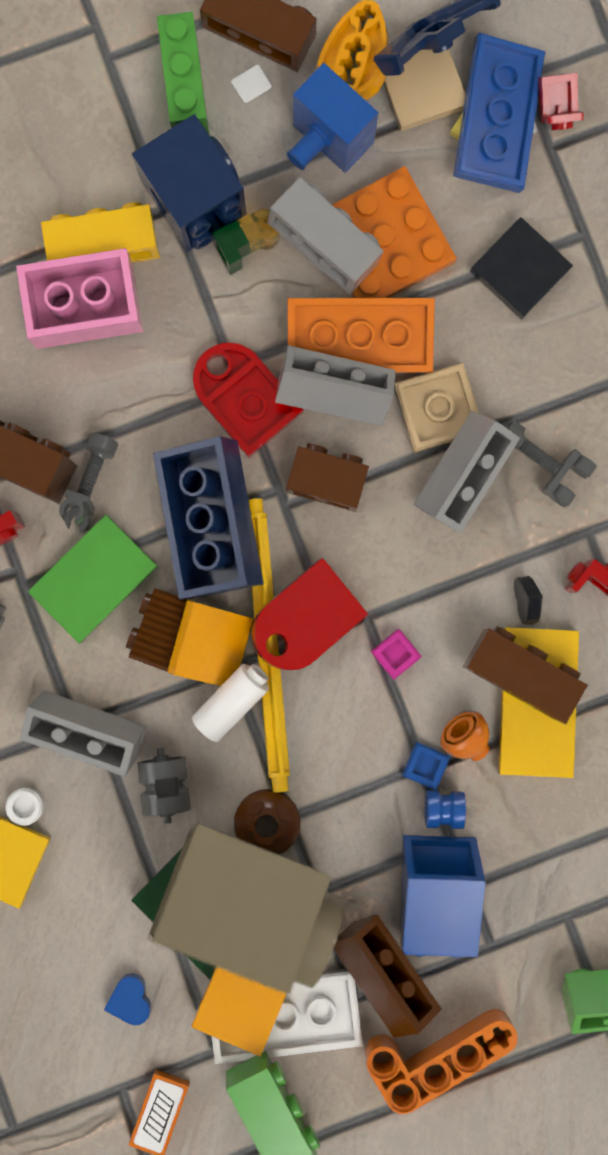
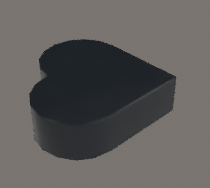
(528, 599)

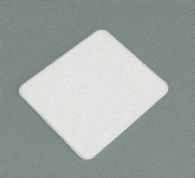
(251, 83)

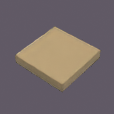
(425, 89)
(435, 406)

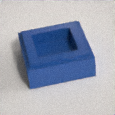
(425, 765)

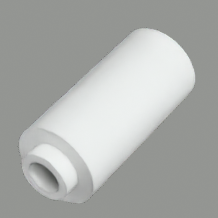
(231, 702)

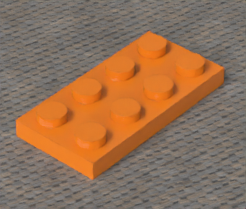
(366, 330)

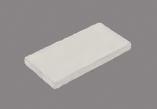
(308, 1021)

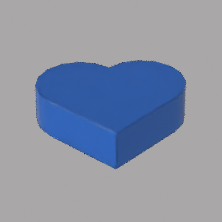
(129, 1000)

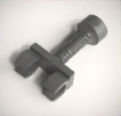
(578, 463)
(80, 502)

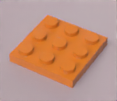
(405, 230)

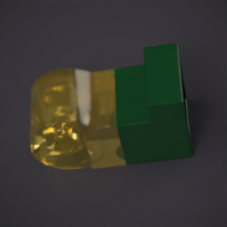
(244, 238)

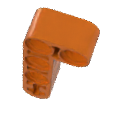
(442, 1053)

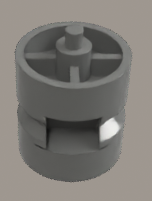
(164, 786)

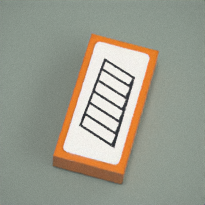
(159, 1113)

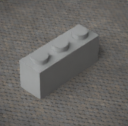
(325, 235)
(335, 385)
(466, 471)
(83, 733)

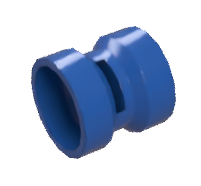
(445, 809)

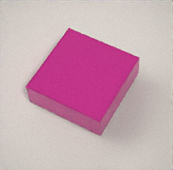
(396, 654)

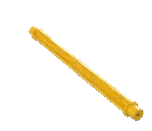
(273, 700)

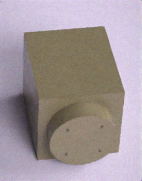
(248, 911)

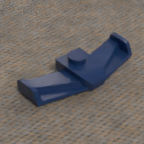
(430, 32)

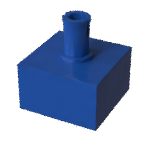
(331, 120)

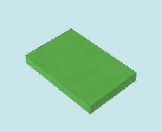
(92, 579)

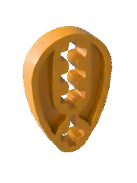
(347, 38)

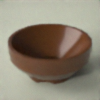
(268, 803)

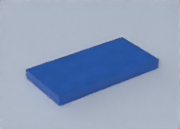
(499, 113)

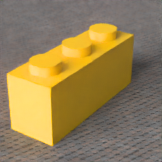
(101, 232)

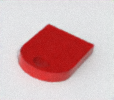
(242, 397)
(308, 616)

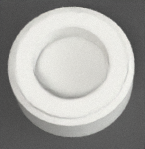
(25, 806)

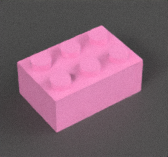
(79, 298)

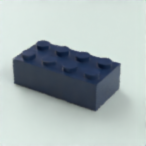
(208, 518)

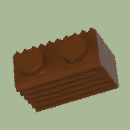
(159, 629)

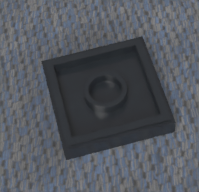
(521, 268)

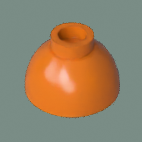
(466, 736)

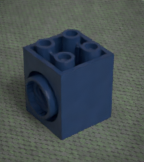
(191, 182)

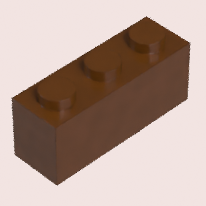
(263, 27)
(526, 674)
(386, 977)

